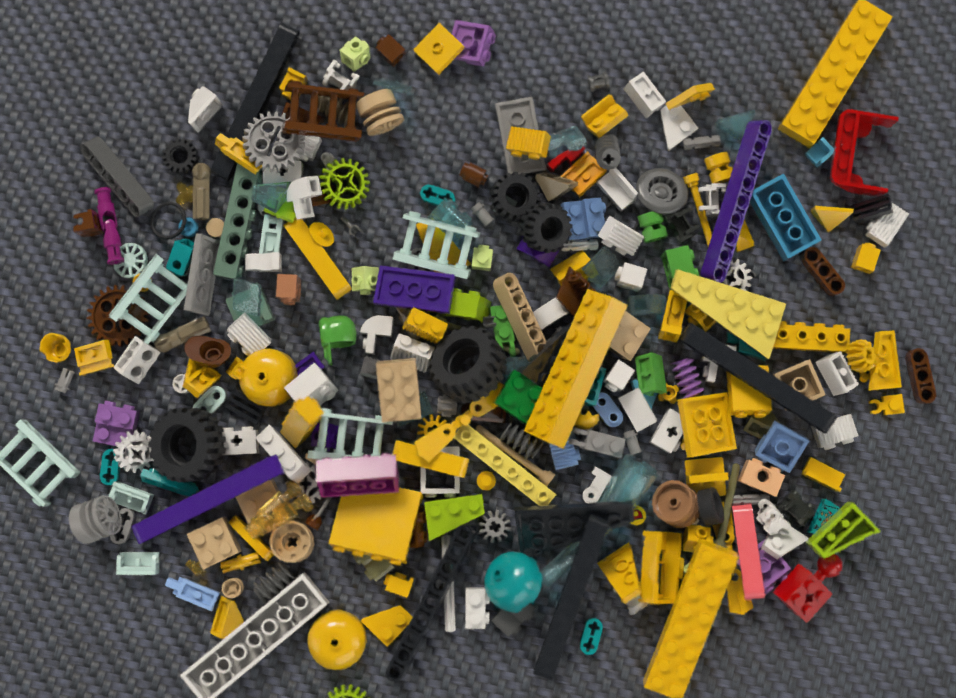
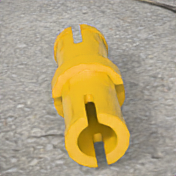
(240, 562)

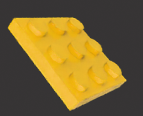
(706, 424)

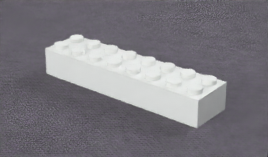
(255, 638)

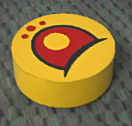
(639, 516)

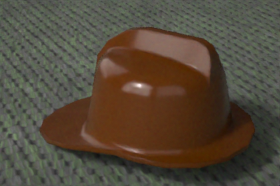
(208, 350)

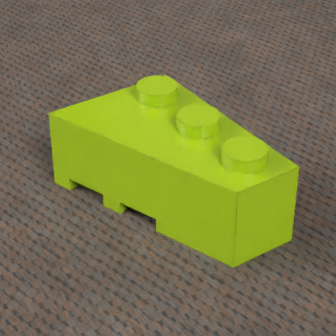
(468, 306)
(451, 513)
(841, 530)

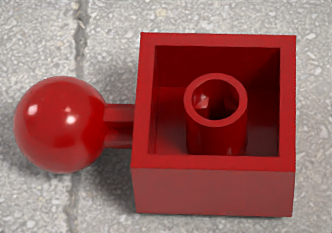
(804, 590)

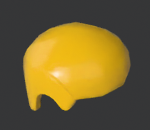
(55, 347)
(586, 421)

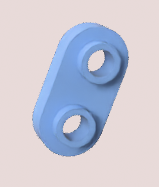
(608, 409)

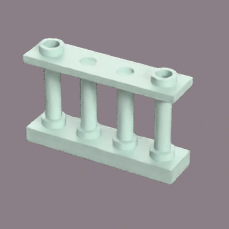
(423, 259)
(132, 296)
(320, 450)
(53, 457)

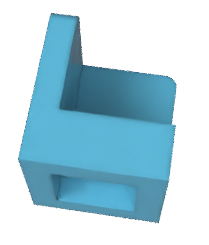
(819, 152)

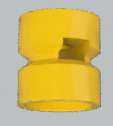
(719, 167)

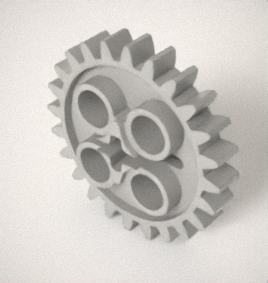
(257, 136)

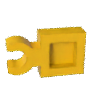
(235, 368)
(890, 405)

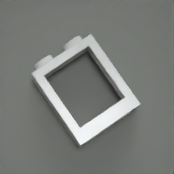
(448, 492)

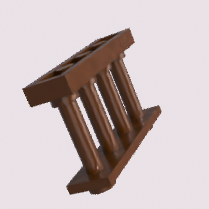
(312, 128)

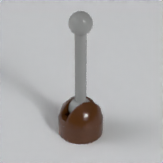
(315, 519)

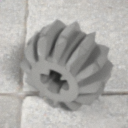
(498, 520)

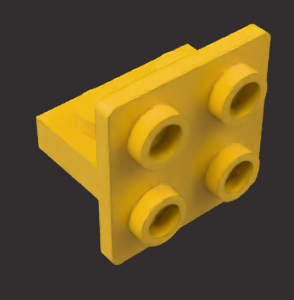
(706, 474)

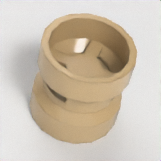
(229, 587)

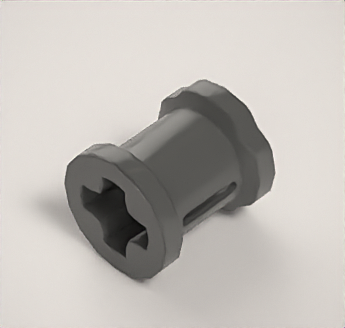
(598, 81)

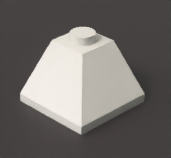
(202, 108)

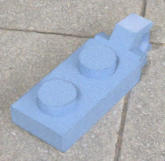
(193, 592)

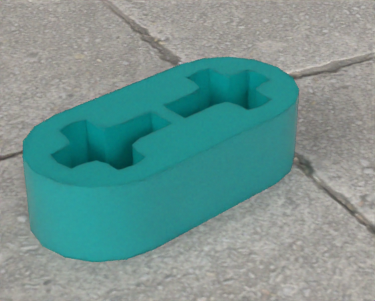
(437, 191)
(105, 468)
(595, 637)

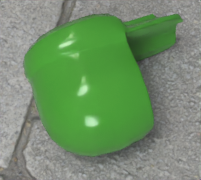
(336, 333)

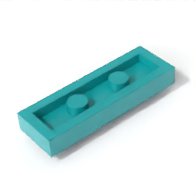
(155, 478)

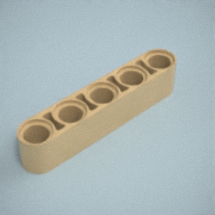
(519, 314)

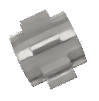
(446, 406)

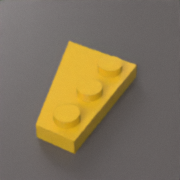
(437, 243)
(886, 370)
(622, 573)

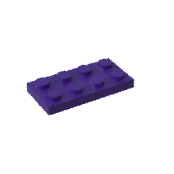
(414, 289)

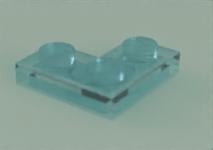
(570, 137)

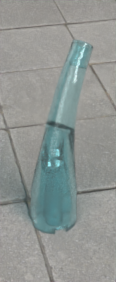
(629, 482)

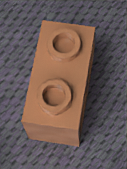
(288, 288)

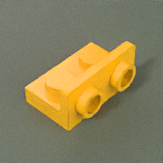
(603, 116)

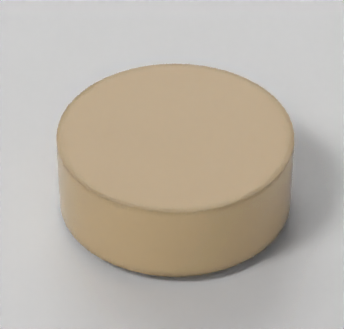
(215, 227)

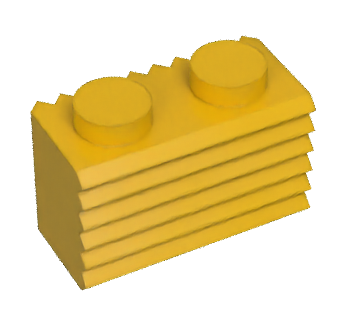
(528, 142)
(425, 325)

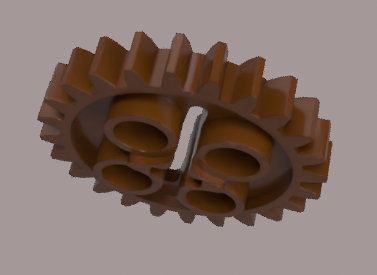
(101, 317)

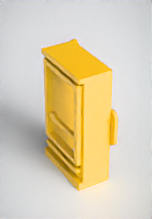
(671, 567)

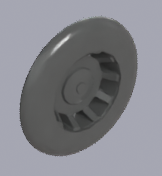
(660, 195)

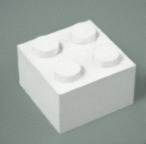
(312, 383)

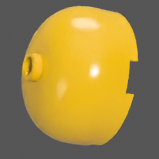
(278, 372)
(342, 627)

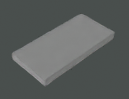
(518, 114)
(201, 276)

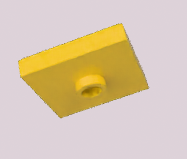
(439, 48)

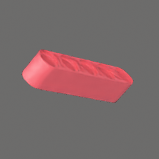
(748, 552)

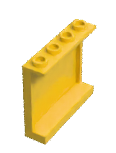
(376, 525)

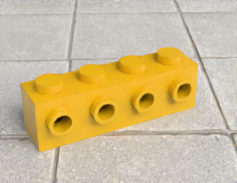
(812, 337)
(301, 420)

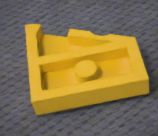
(692, 94)

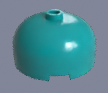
(512, 581)

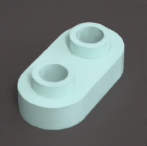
(209, 401)

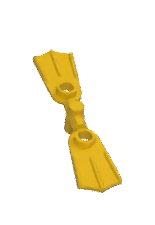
(435, 441)
(735, 590)

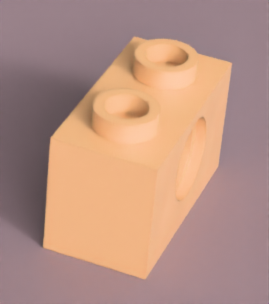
(773, 479)

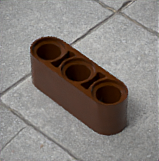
(831, 273)
(924, 367)

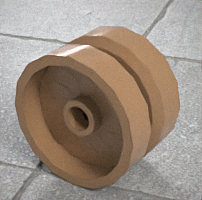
(676, 504)

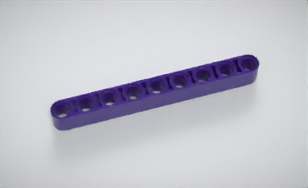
(736, 200)
(208, 499)

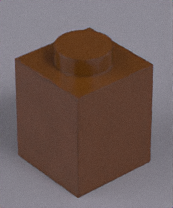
(390, 50)

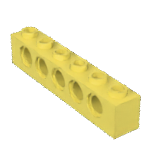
(504, 465)

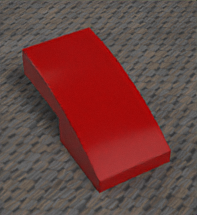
(569, 156)

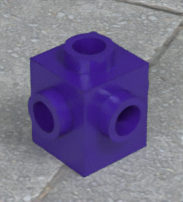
(331, 437)

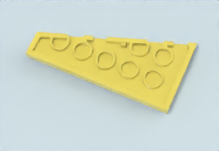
(742, 313)

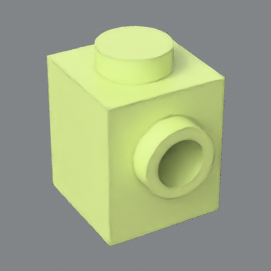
(482, 258)

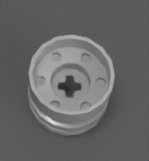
(95, 519)

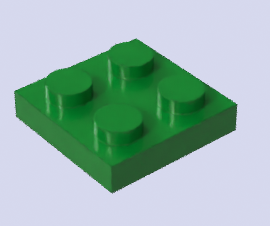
(518, 396)

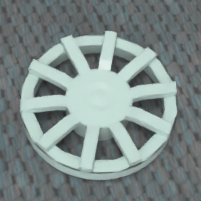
(131, 260)

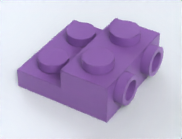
(476, 41)
(114, 422)
(772, 569)

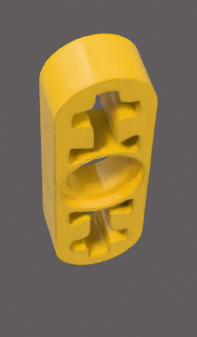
(257, 543)

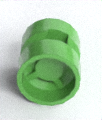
(651, 220)

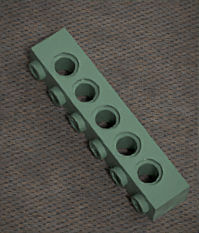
(234, 212)

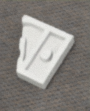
(676, 125)
(783, 542)

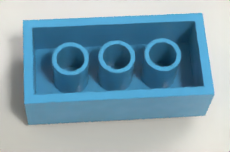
(784, 217)

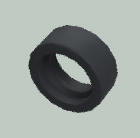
(710, 506)

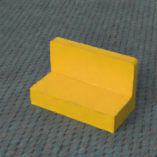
(575, 261)
(823, 474)

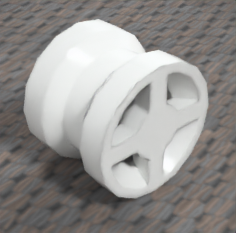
(177, 384)

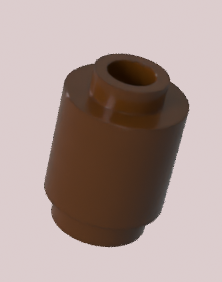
(473, 174)

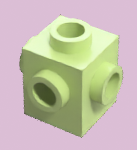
(355, 53)
(364, 279)

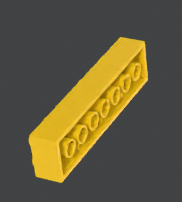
(835, 73)
(575, 368)
(690, 619)

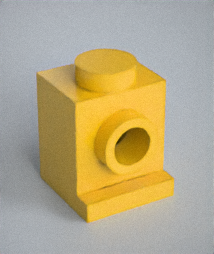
(292, 75)
(398, 584)

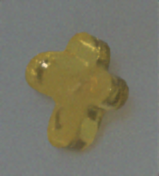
(185, 195)
(195, 567)

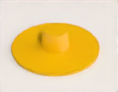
(321, 234)

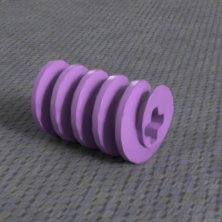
(687, 378)

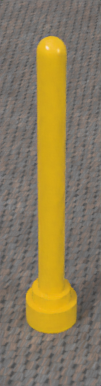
(692, 182)

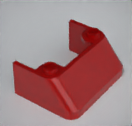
(850, 126)

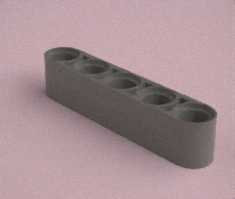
(117, 176)

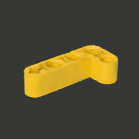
(441, 462)

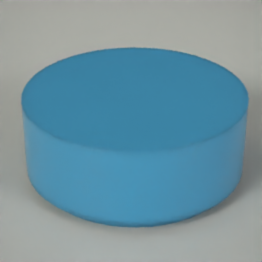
(191, 227)

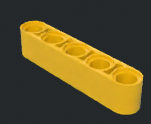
(318, 258)

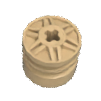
(380, 113)
(281, 542)

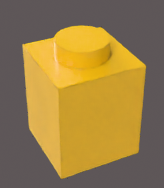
(866, 258)

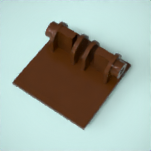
(573, 290)

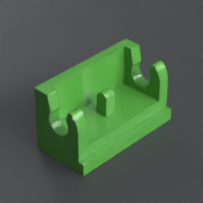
(650, 374)

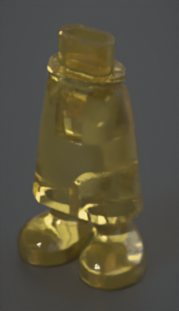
(278, 511)

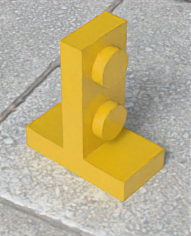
(673, 317)

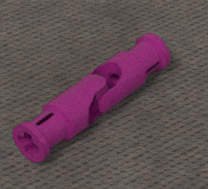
(111, 237)

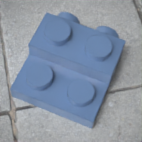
(586, 218)
(781, 447)

